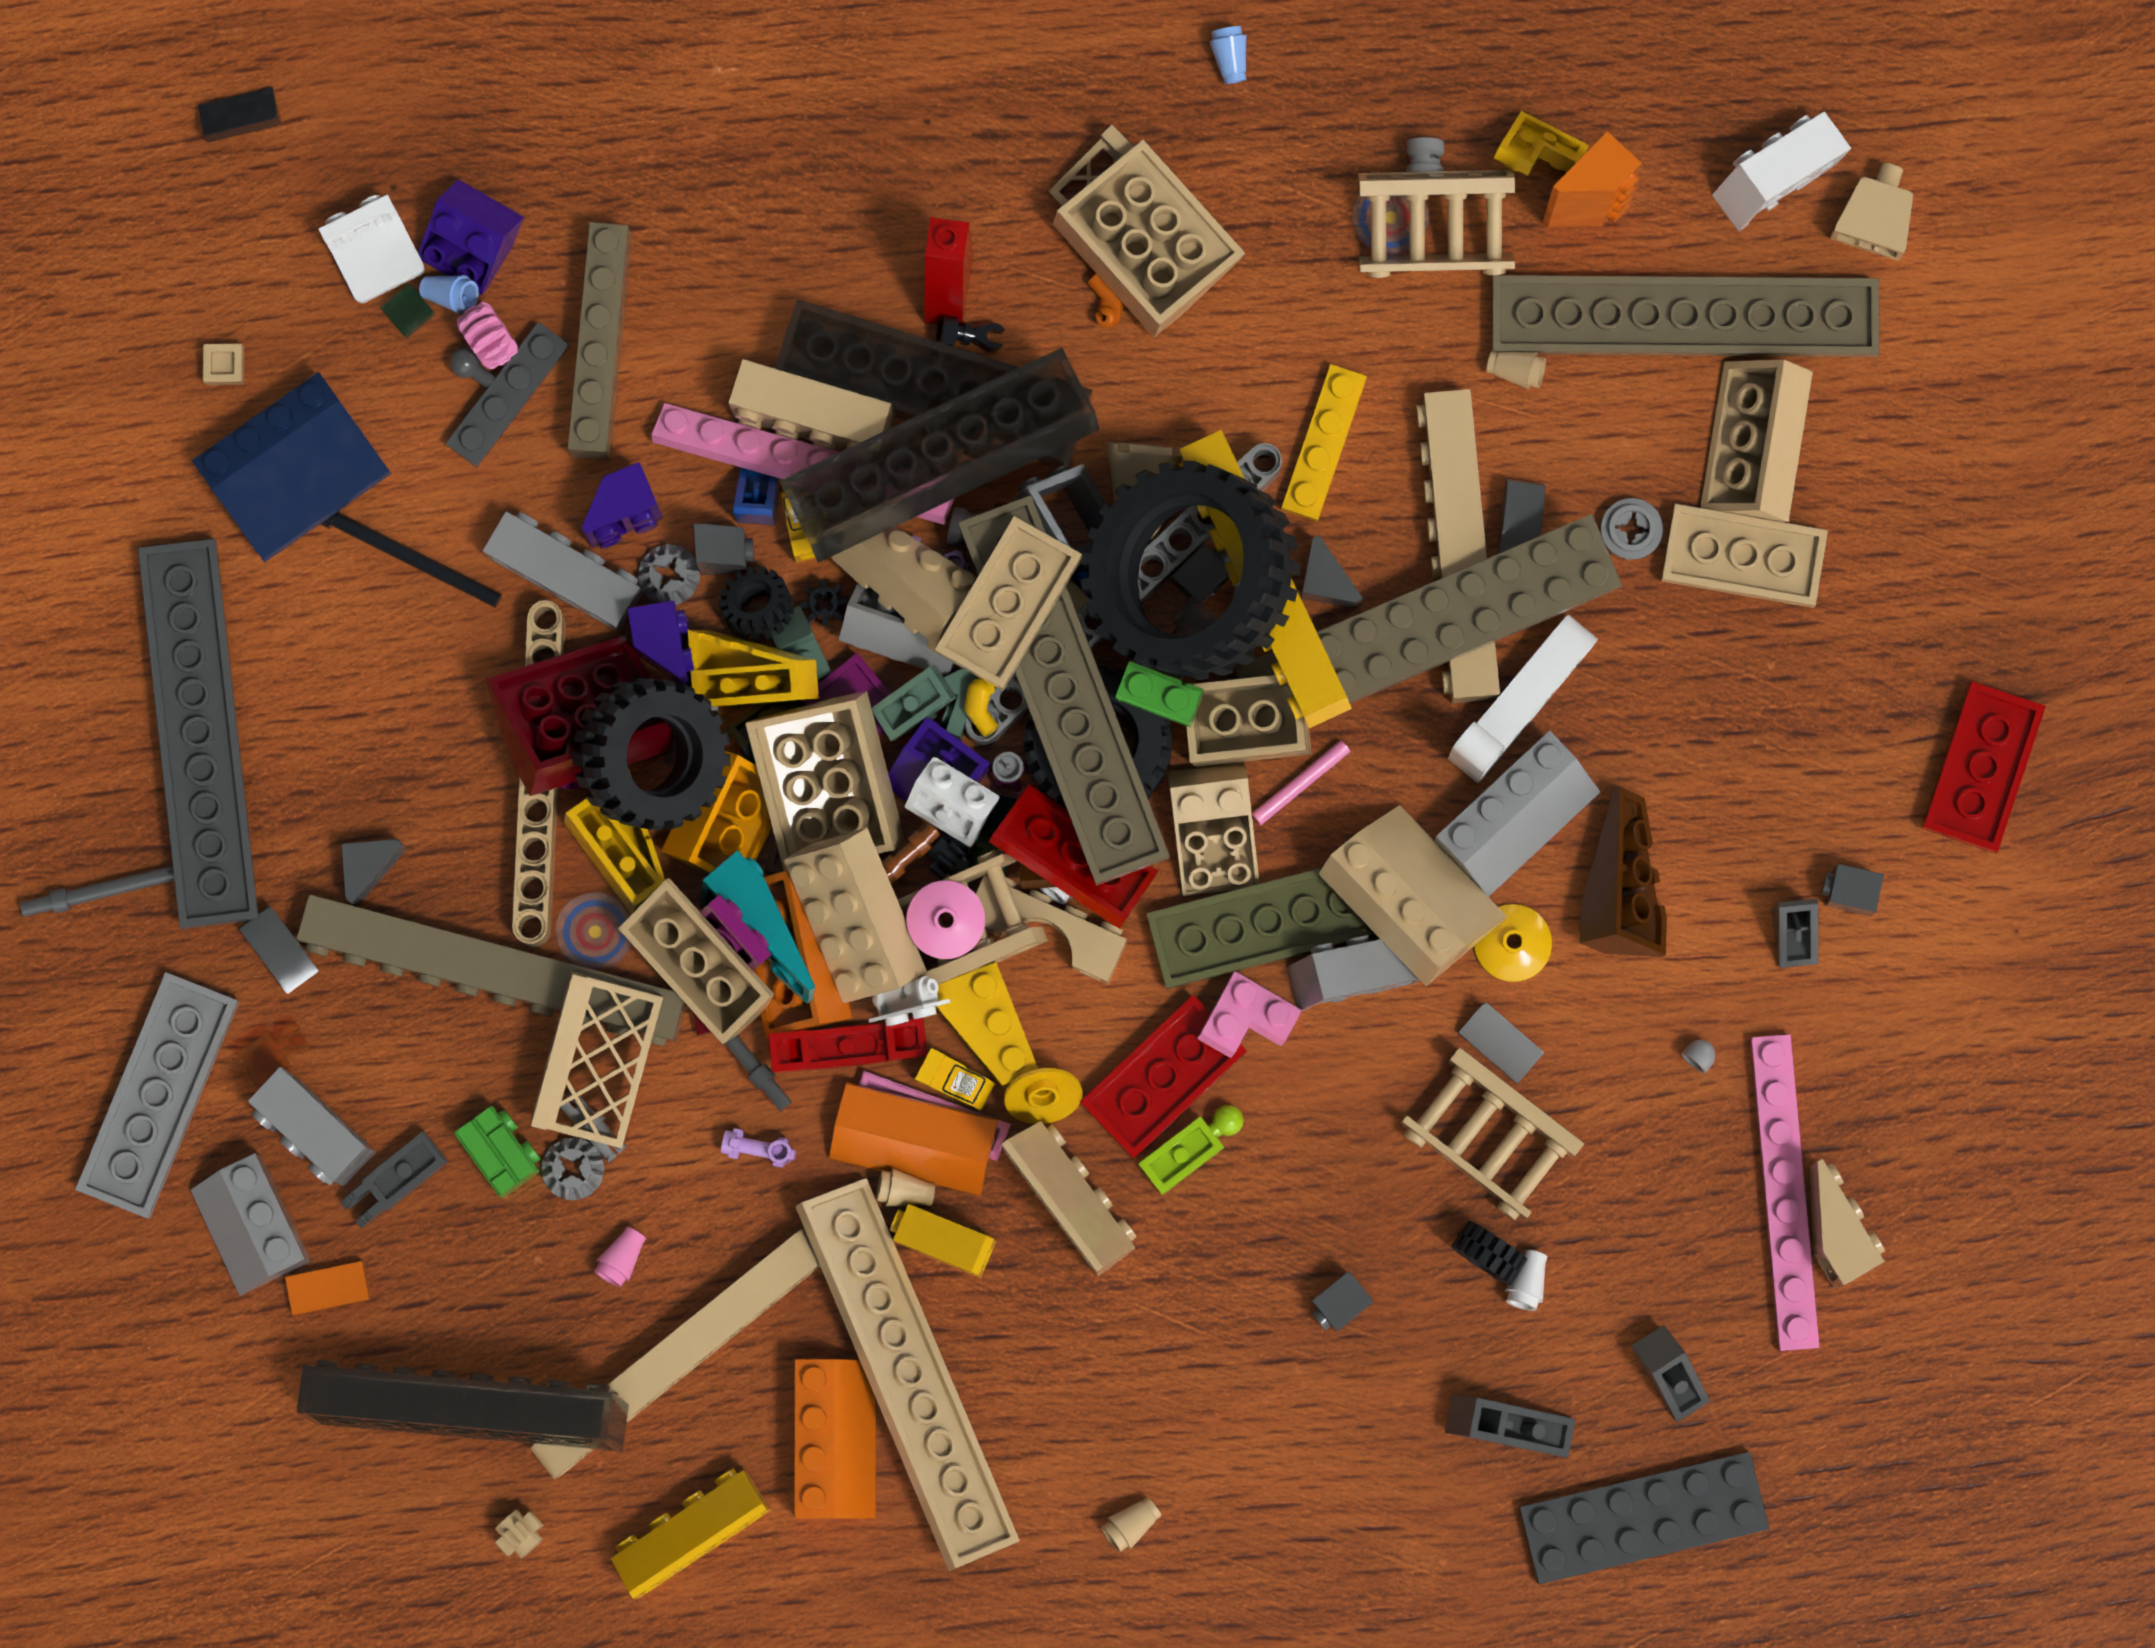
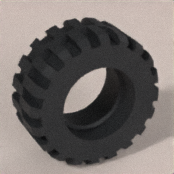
(1150, 751)
(697, 761)

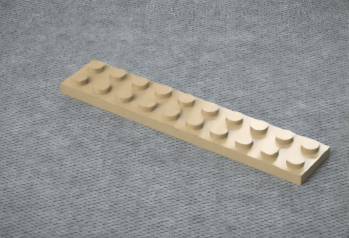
(907, 1374)

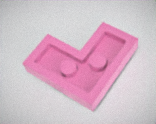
(1246, 1006)

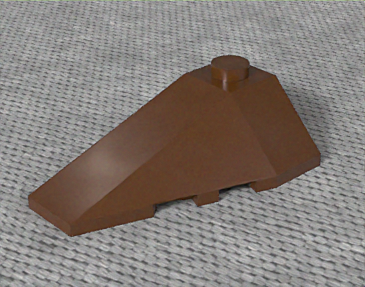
(1620, 897)

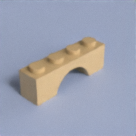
(1093, 947)

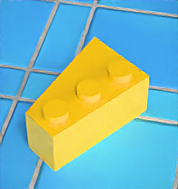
(746, 672)
(619, 852)
(987, 1022)

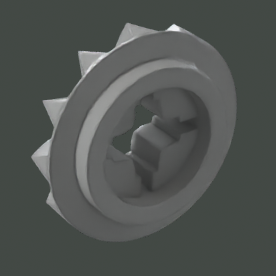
(1646, 518)
(686, 568)
(572, 1187)

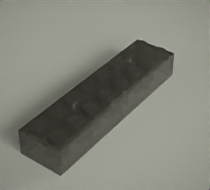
(889, 364)
(940, 454)
(463, 1406)

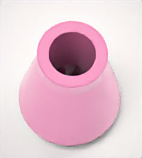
(620, 1258)

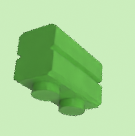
(1159, 694)
(498, 1151)

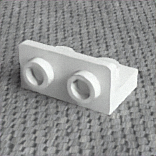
(951, 801)

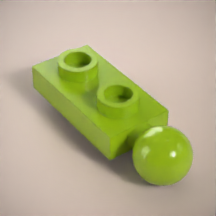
(1190, 1148)

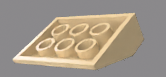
(1147, 238)
(825, 774)
(1411, 894)
(1068, 1197)

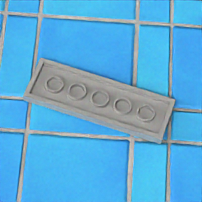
(157, 1095)

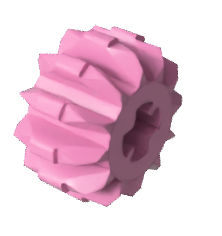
(487, 335)

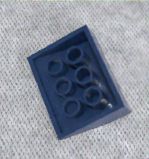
(291, 467)

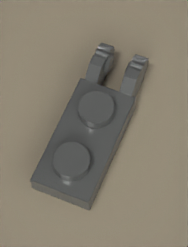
(397, 1177)

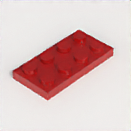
(1983, 767)
(1045, 841)
(1159, 1080)

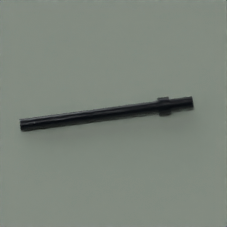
(413, 558)

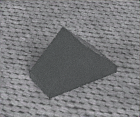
(1327, 580)
(366, 865)
(1796, 932)

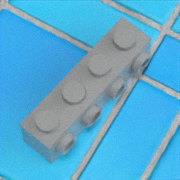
(563, 571)

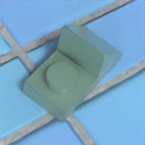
(800, 640)
(913, 703)
(954, 715)

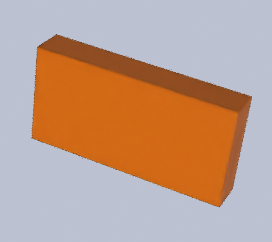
(327, 1288)

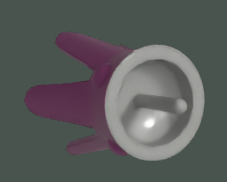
(1007, 770)

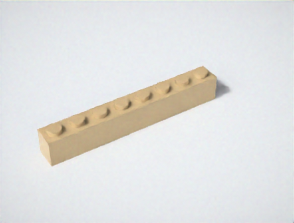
(1456, 523)

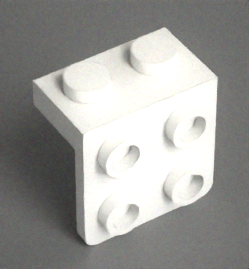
(372, 248)

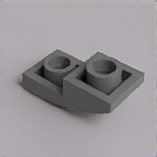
(1520, 513)
(278, 949)

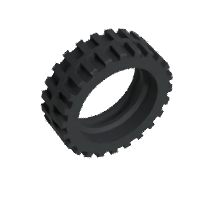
(1119, 550)

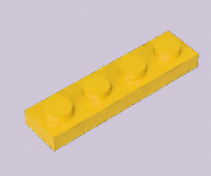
(1324, 443)

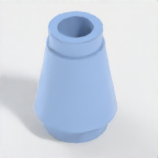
(1230, 53)
(451, 292)

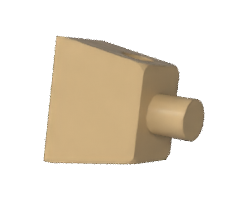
(1877, 215)

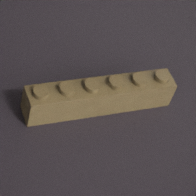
(600, 341)

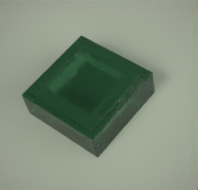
(407, 311)

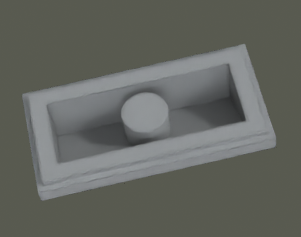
(1501, 1042)

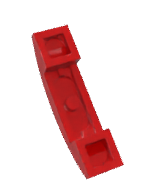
(846, 1046)

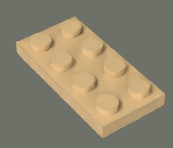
(1744, 555)
(1008, 603)

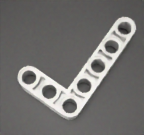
(1522, 699)

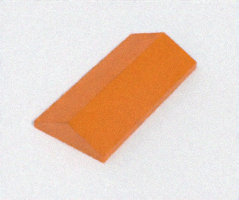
(913, 1137)

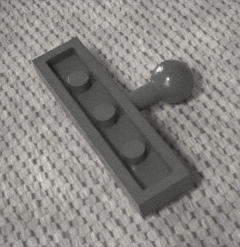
(505, 393)

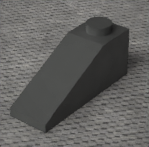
(1509, 1425)

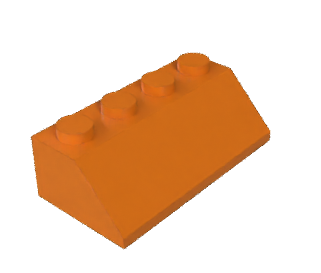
(1594, 187)
(786, 1009)
(834, 1440)

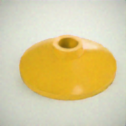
(1518, 963)
(1043, 1096)

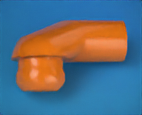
(1110, 305)

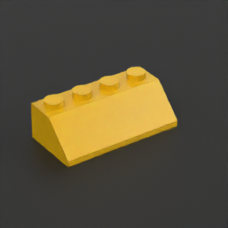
(689, 1534)

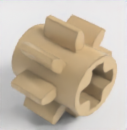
(519, 1534)

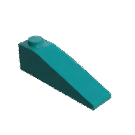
(744, 885)

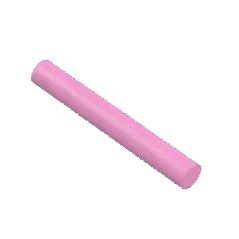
(1300, 782)

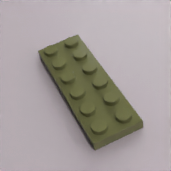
(1250, 928)

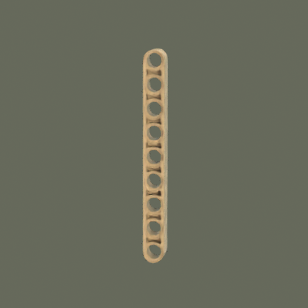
(544, 830)
(699, 1337)

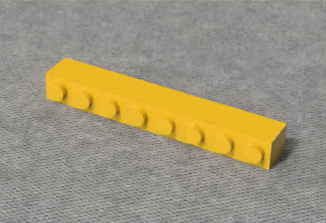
(1296, 645)

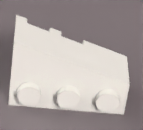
(1780, 168)

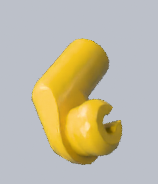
(976, 706)

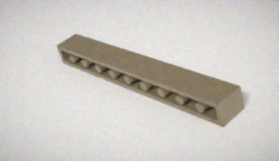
(473, 965)

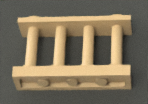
(1417, 188)
(1019, 935)
(1527, 1120)

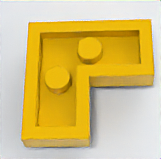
(1534, 139)

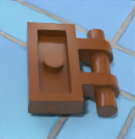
(913, 847)

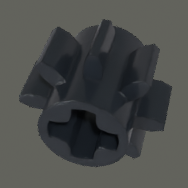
(824, 615)
(949, 857)

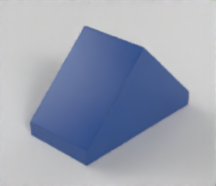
(756, 498)

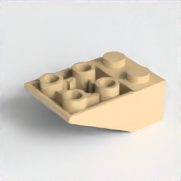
(1213, 828)
(1838, 1235)

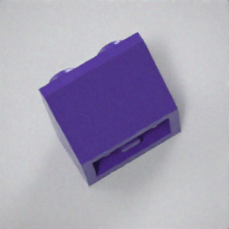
(469, 235)
(621, 506)
(660, 639)
(931, 742)

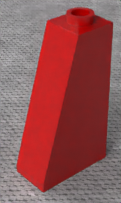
(947, 269)

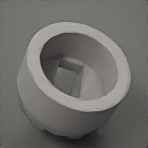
(1699, 1055)

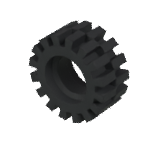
(749, 587)
(1489, 1252)

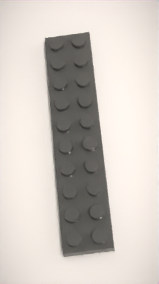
(198, 734)

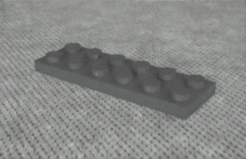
(1644, 1518)

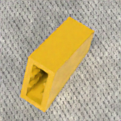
(942, 1240)

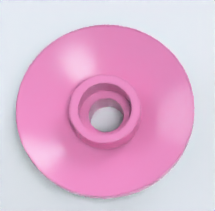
(941, 898)

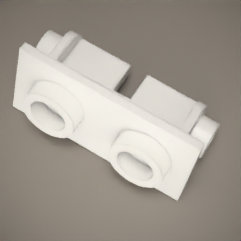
(919, 1000)

